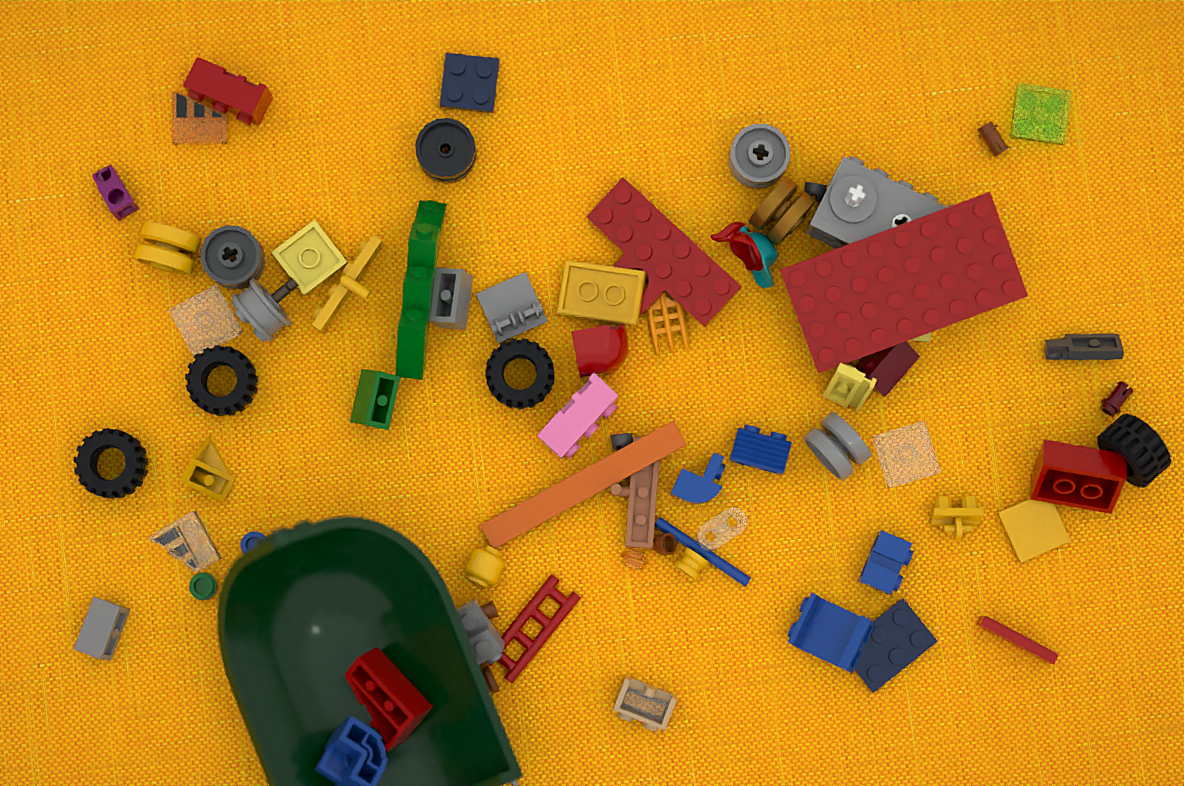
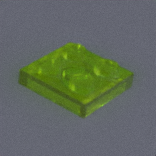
(1040, 114)

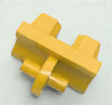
(956, 519)

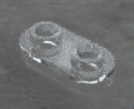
(721, 529)

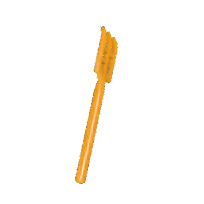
(663, 304)

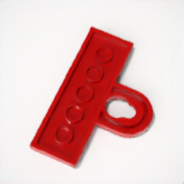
(663, 253)

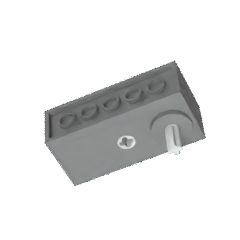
(864, 204)

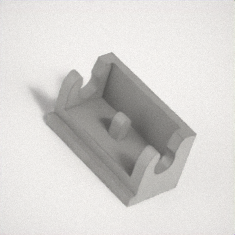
(102, 629)

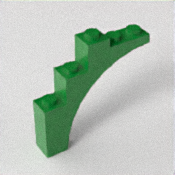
(418, 289)

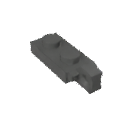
(1085, 347)

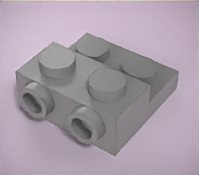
(481, 633)

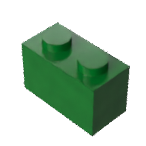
(375, 399)

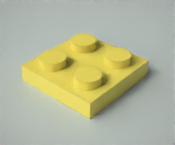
(309, 257)

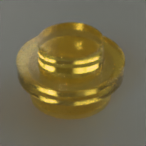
(634, 559)

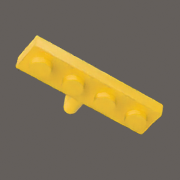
(348, 283)

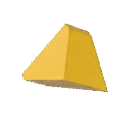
(208, 472)

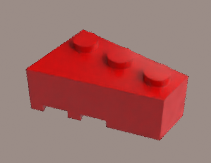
(227, 92)
(387, 696)

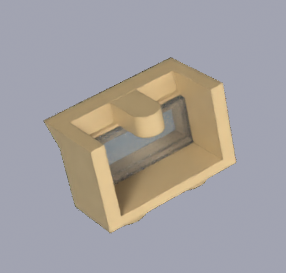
(645, 704)

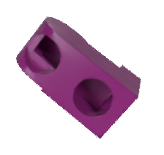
(115, 192)

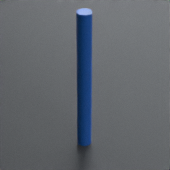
(710, 556)

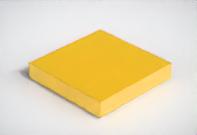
(1033, 528)

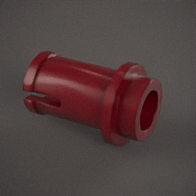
(1116, 399)

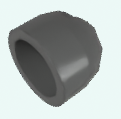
(815, 188)
(621, 440)

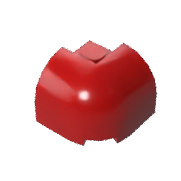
(600, 349)

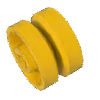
(166, 250)

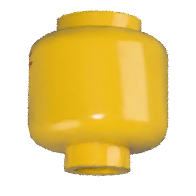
(484, 567)

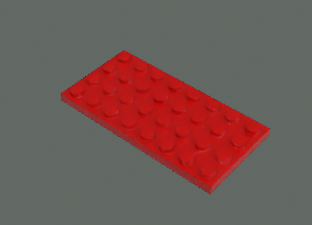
(904, 282)

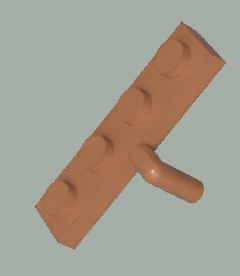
(641, 505)

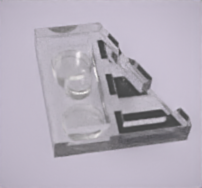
(188, 541)

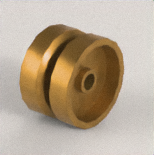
(783, 212)

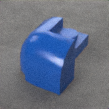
(353, 755)

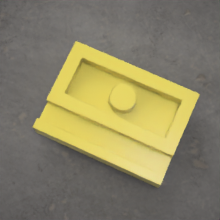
(849, 387)

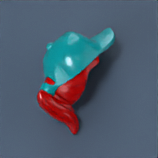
(752, 248)

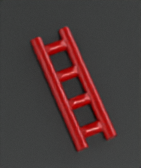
(549, 626)

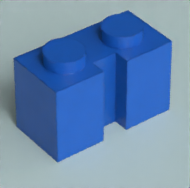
(885, 563)

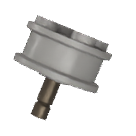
(263, 308)

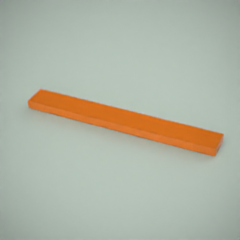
(583, 485)

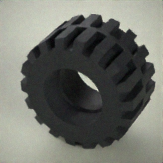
(514, 350)
(199, 373)
(1139, 445)
(92, 449)

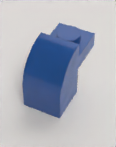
(699, 489)

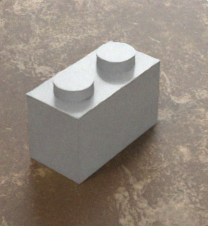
(451, 298)

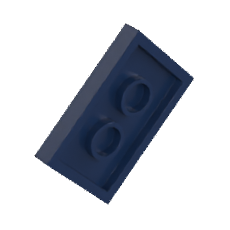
(893, 645)

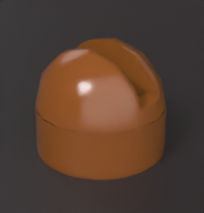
(671, 544)

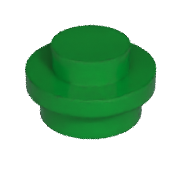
(203, 586)

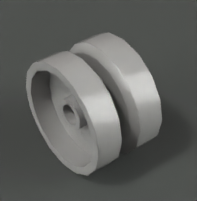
(759, 140)
(837, 446)

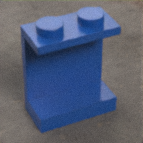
(830, 632)

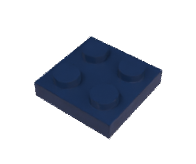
(469, 83)

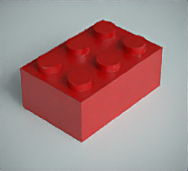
(1078, 476)

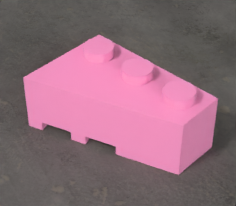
(579, 417)

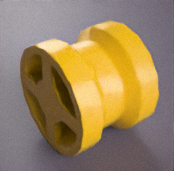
(691, 563)

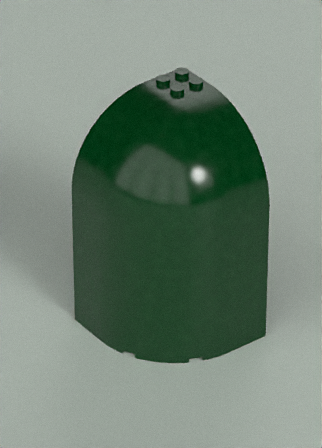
(314, 603)

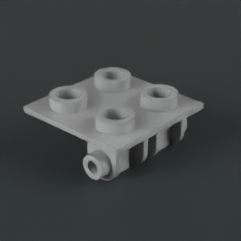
(511, 307)

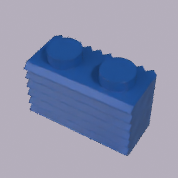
(760, 450)

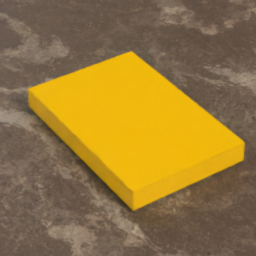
(601, 292)

